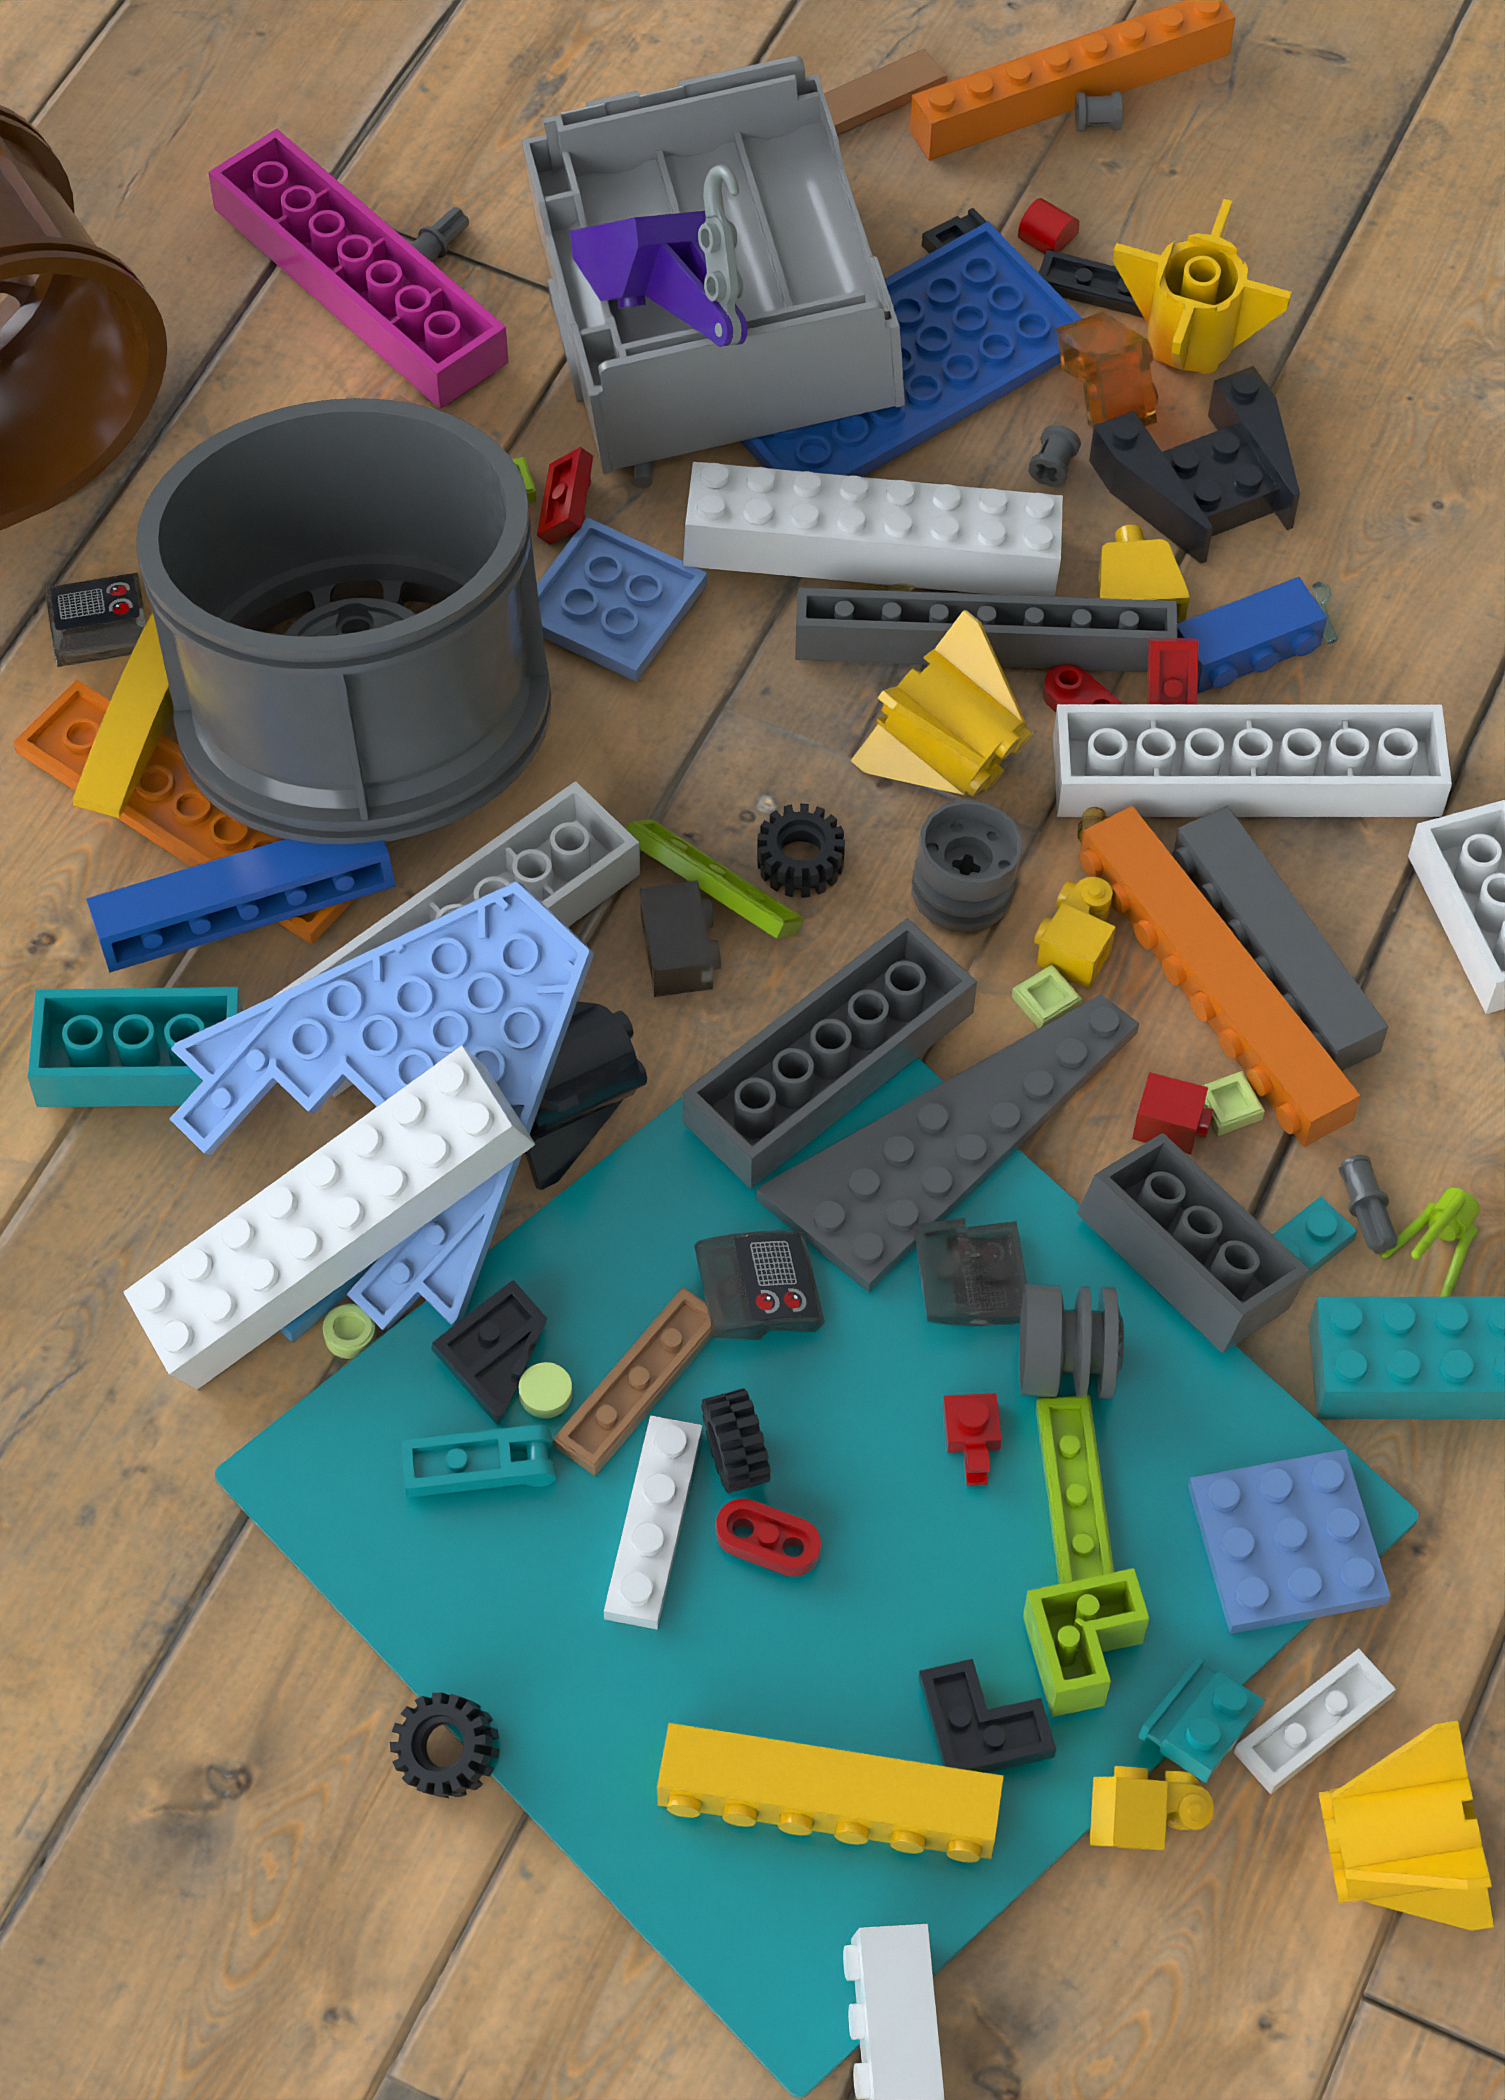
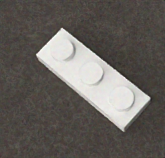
(1314, 1721)

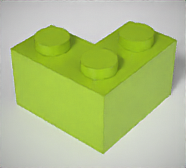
(1072, 1628)

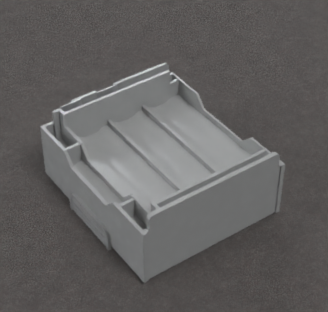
(811, 295)

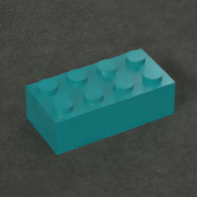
(118, 1044)
(1408, 1357)

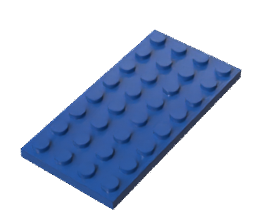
(969, 334)

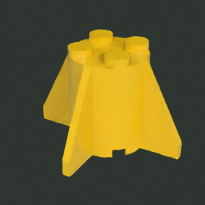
(1198, 297)
(950, 720)
(1411, 1834)

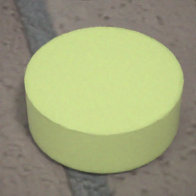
(348, 1331)
(545, 1390)

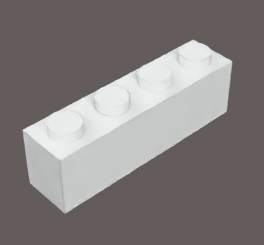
(894, 2014)

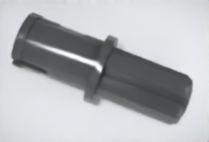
(434, 240)
(1368, 1203)

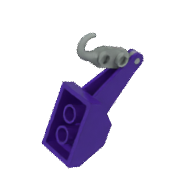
(673, 260)

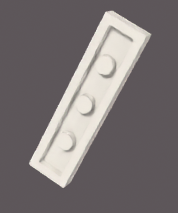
(653, 1522)

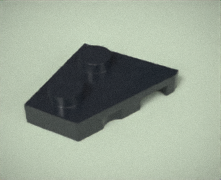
(493, 1348)

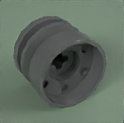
(966, 865)
(1069, 1341)

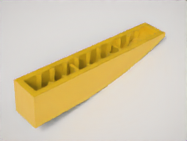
(128, 730)

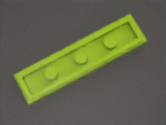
(715, 879)
(1074, 1488)

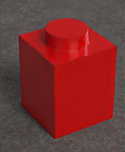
(1172, 1109)

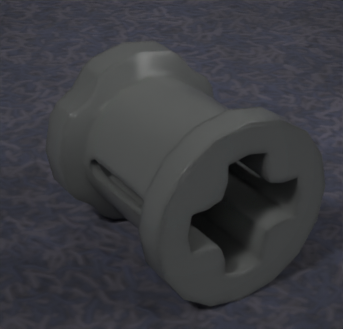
(1098, 111)
(1051, 462)

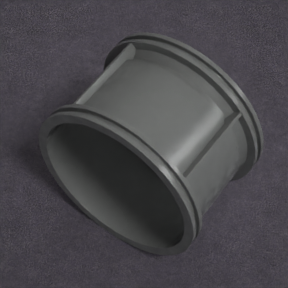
(362, 710)

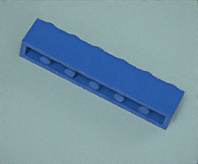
(233, 897)

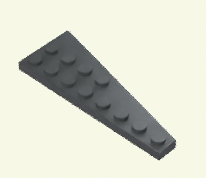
(940, 1147)

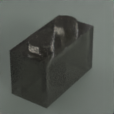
(677, 938)

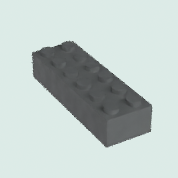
(828, 1052)

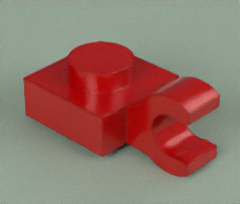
(974, 1429)

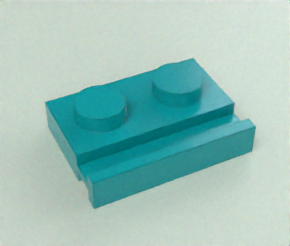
(1201, 1719)

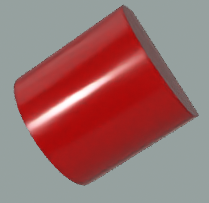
(1047, 226)

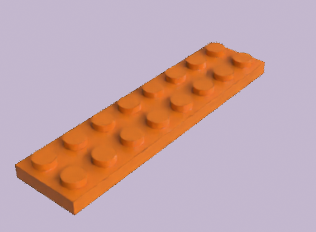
(165, 800)

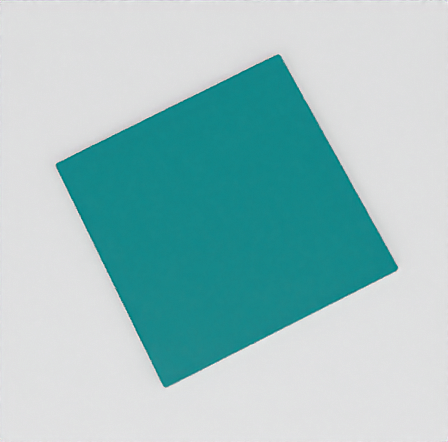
(913, 1573)

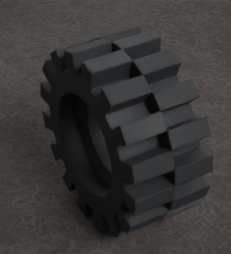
(800, 873)
(736, 1440)
(413, 1739)

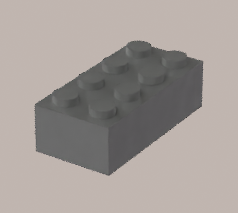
(1192, 1242)

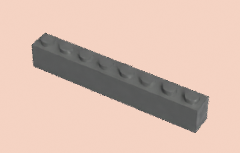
(1021, 629)

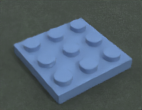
(615, 598)
(1288, 1541)

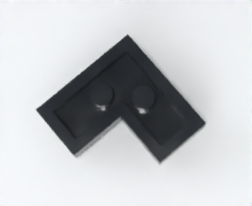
(978, 1737)

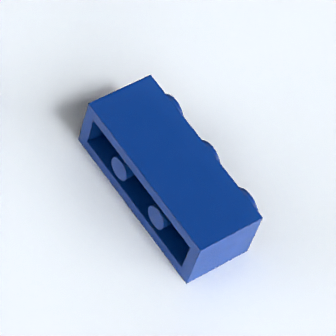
(1254, 633)

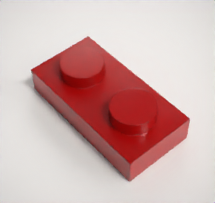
(565, 496)
(1172, 671)

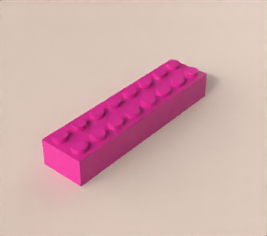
(359, 268)

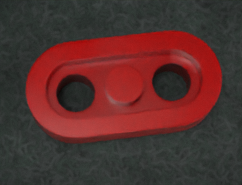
(1083, 691)
(771, 1534)

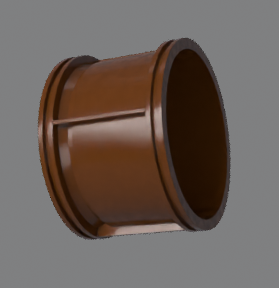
(75, 336)

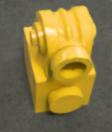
(1078, 936)
(1134, 1811)

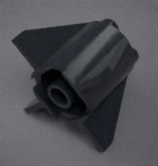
(585, 1088)

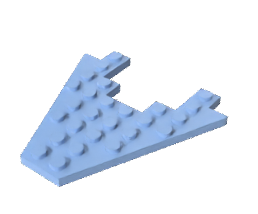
(479, 978)

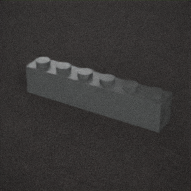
(1279, 936)

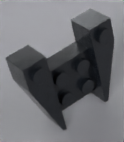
(1209, 481)

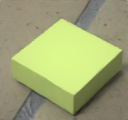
(1046, 996)
(1233, 1103)

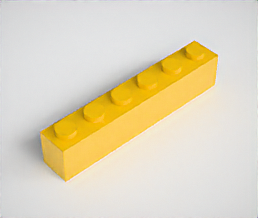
(829, 1792)

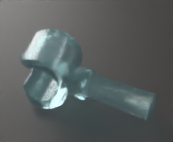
(1323, 595)

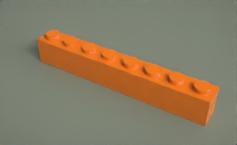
(1048, 79)
(1219, 977)

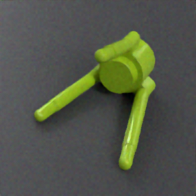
(1447, 1219)

